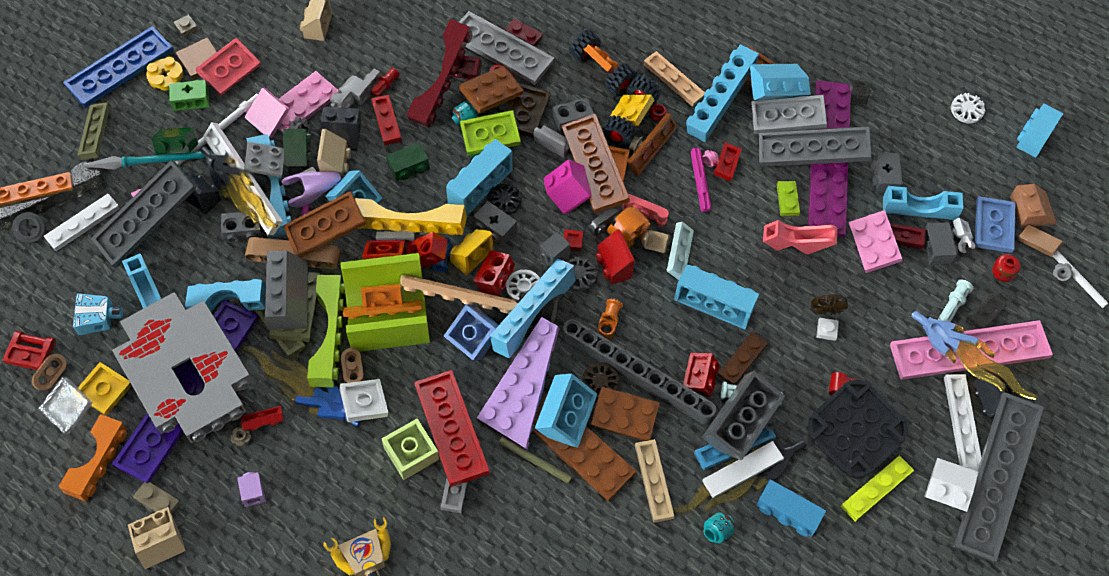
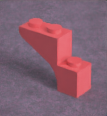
(806, 238)

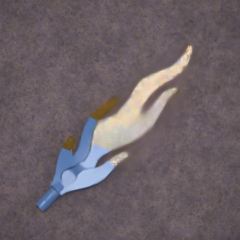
(966, 348)

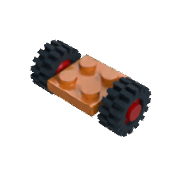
(588, 46)

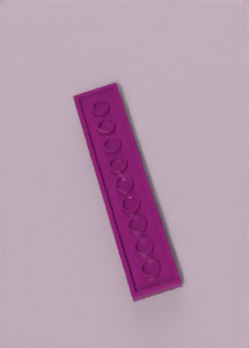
(830, 180)

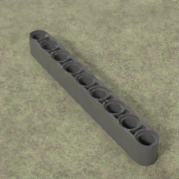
(644, 379)

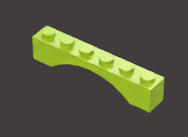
(322, 366)

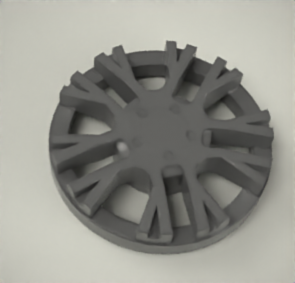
(582, 272)

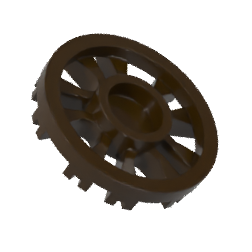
(829, 303)
(601, 379)

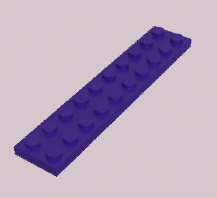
(146, 446)

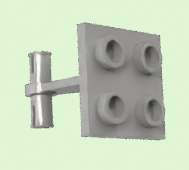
(264, 159)

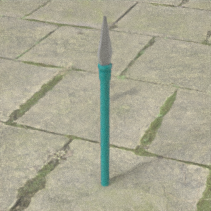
(115, 162)

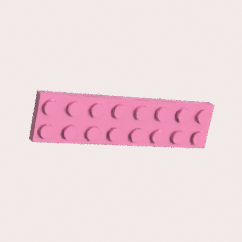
(1009, 342)

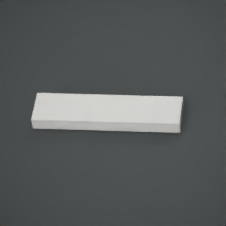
(743, 469)

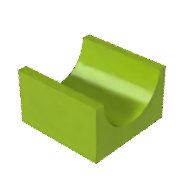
(384, 330)

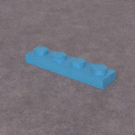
(710, 457)

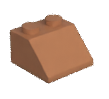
(1032, 206)

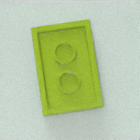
(483, 130)

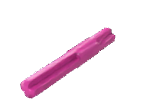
(700, 178)

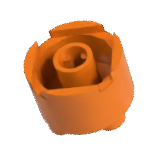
(631, 223)

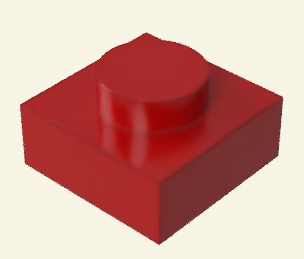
(574, 238)

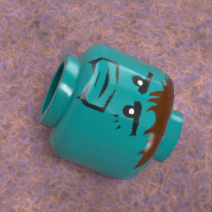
(464, 112)
(719, 527)

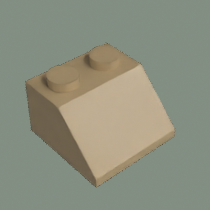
(316, 19)
(333, 153)

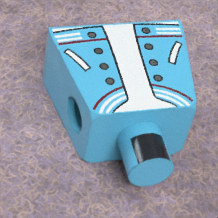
(94, 313)

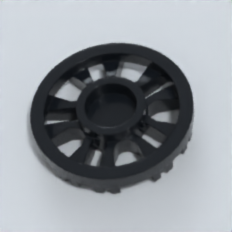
(505, 198)

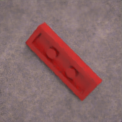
(386, 119)

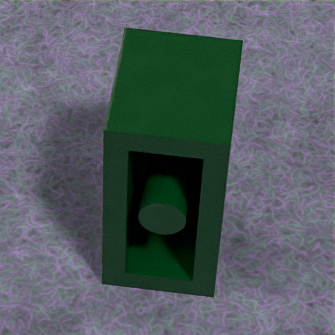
(174, 140)
(296, 147)
(408, 162)

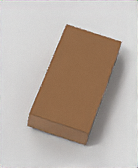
(1040, 240)

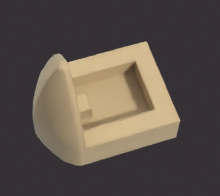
(655, 241)

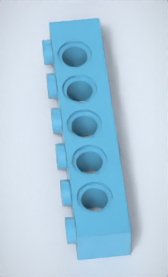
(703, 128)

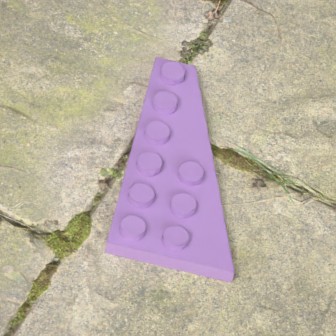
(519, 392)

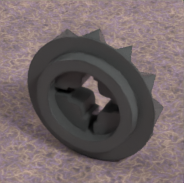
(23, 235)

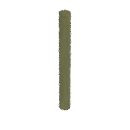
(535, 460)

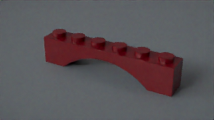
(425, 106)

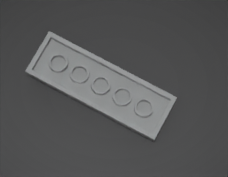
(506, 49)

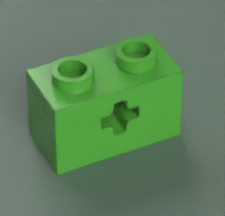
(189, 95)

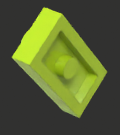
(788, 198)

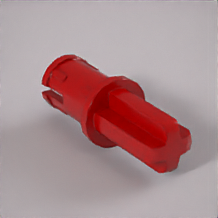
(384, 82)

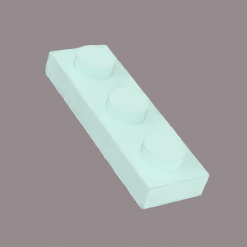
(680, 249)

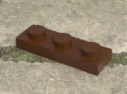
(742, 359)

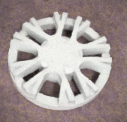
(968, 108)
(522, 285)

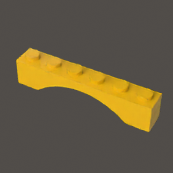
(444, 220)

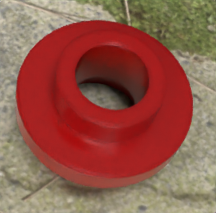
(658, 108)

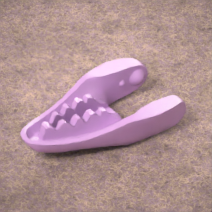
(315, 185)

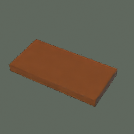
(324, 224)

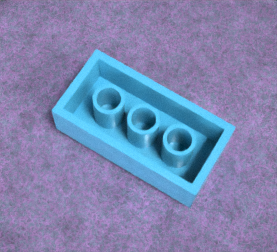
(480, 176)
(716, 296)

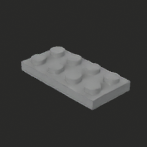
(789, 114)

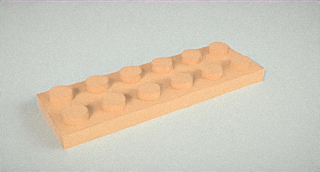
(450, 292)

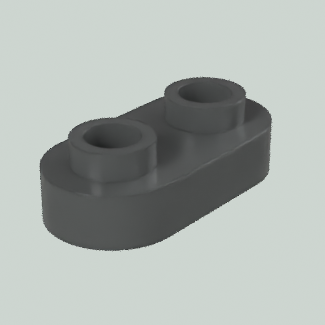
(602, 222)

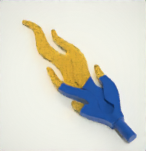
(329, 402)

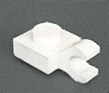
(963, 232)

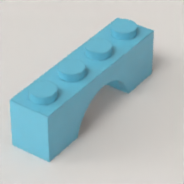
(943, 206)
(250, 293)

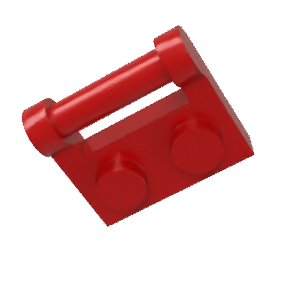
(28, 356)

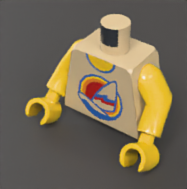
(364, 553)

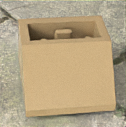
(156, 538)

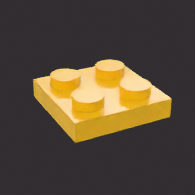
(104, 388)

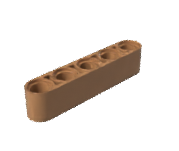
(324, 257)

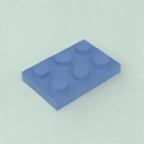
(995, 224)

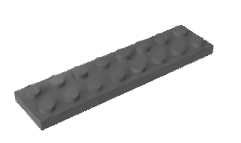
(999, 477)

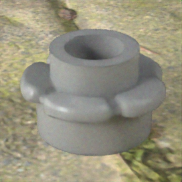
(1062, 276)

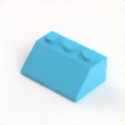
(778, 81)
(566, 410)

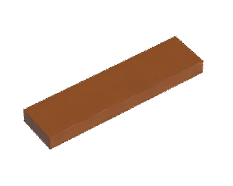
(652, 144)

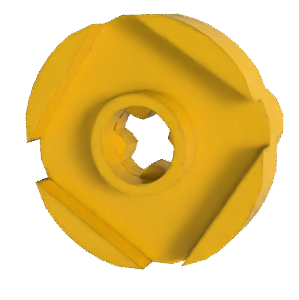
(155, 71)

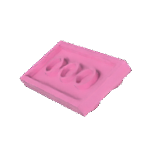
(307, 98)

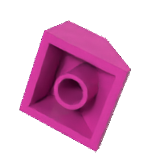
(568, 186)

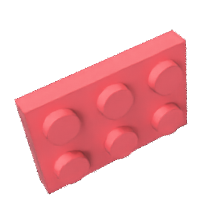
(228, 66)

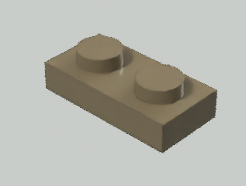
(155, 498)

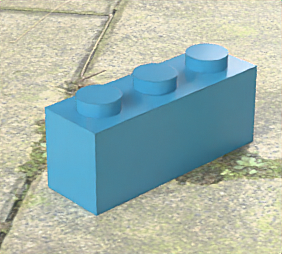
(790, 508)

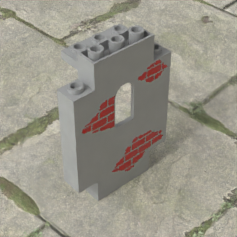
(167, 337)

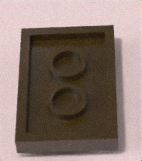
(529, 109)

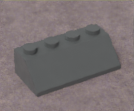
(286, 291)
(743, 416)

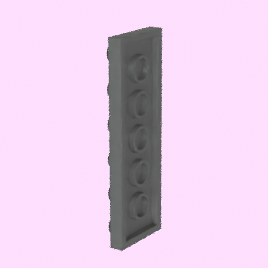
(814, 146)
(143, 213)

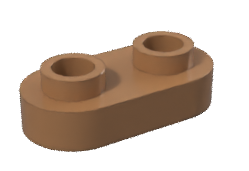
(352, 368)
(48, 372)

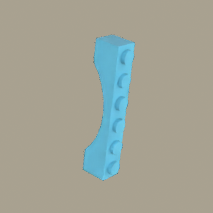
(277, 190)
(141, 280)
(511, 331)

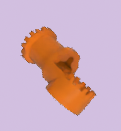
(610, 317)

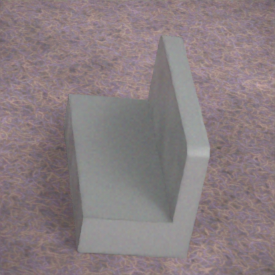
(551, 140)

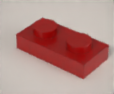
(727, 161)
(269, 416)

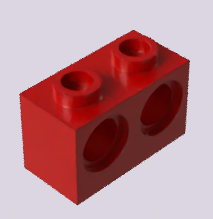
(430, 249)
(494, 273)

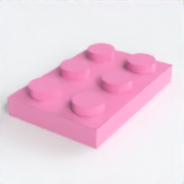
(875, 241)

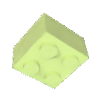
(410, 449)

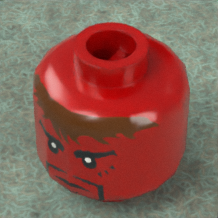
(1006, 268)

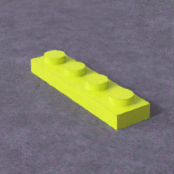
(877, 488)

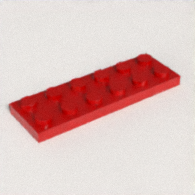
(451, 428)

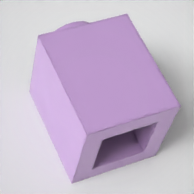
(251, 489)

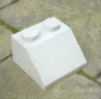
(951, 484)

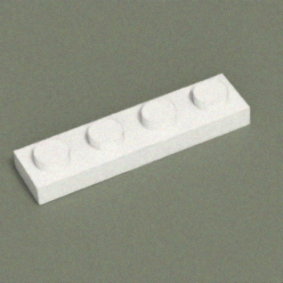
(81, 222)

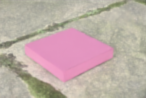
(267, 113)

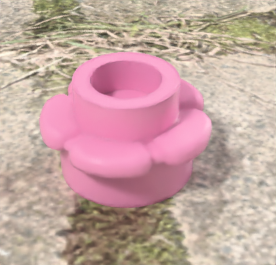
(710, 158)

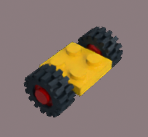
(630, 111)

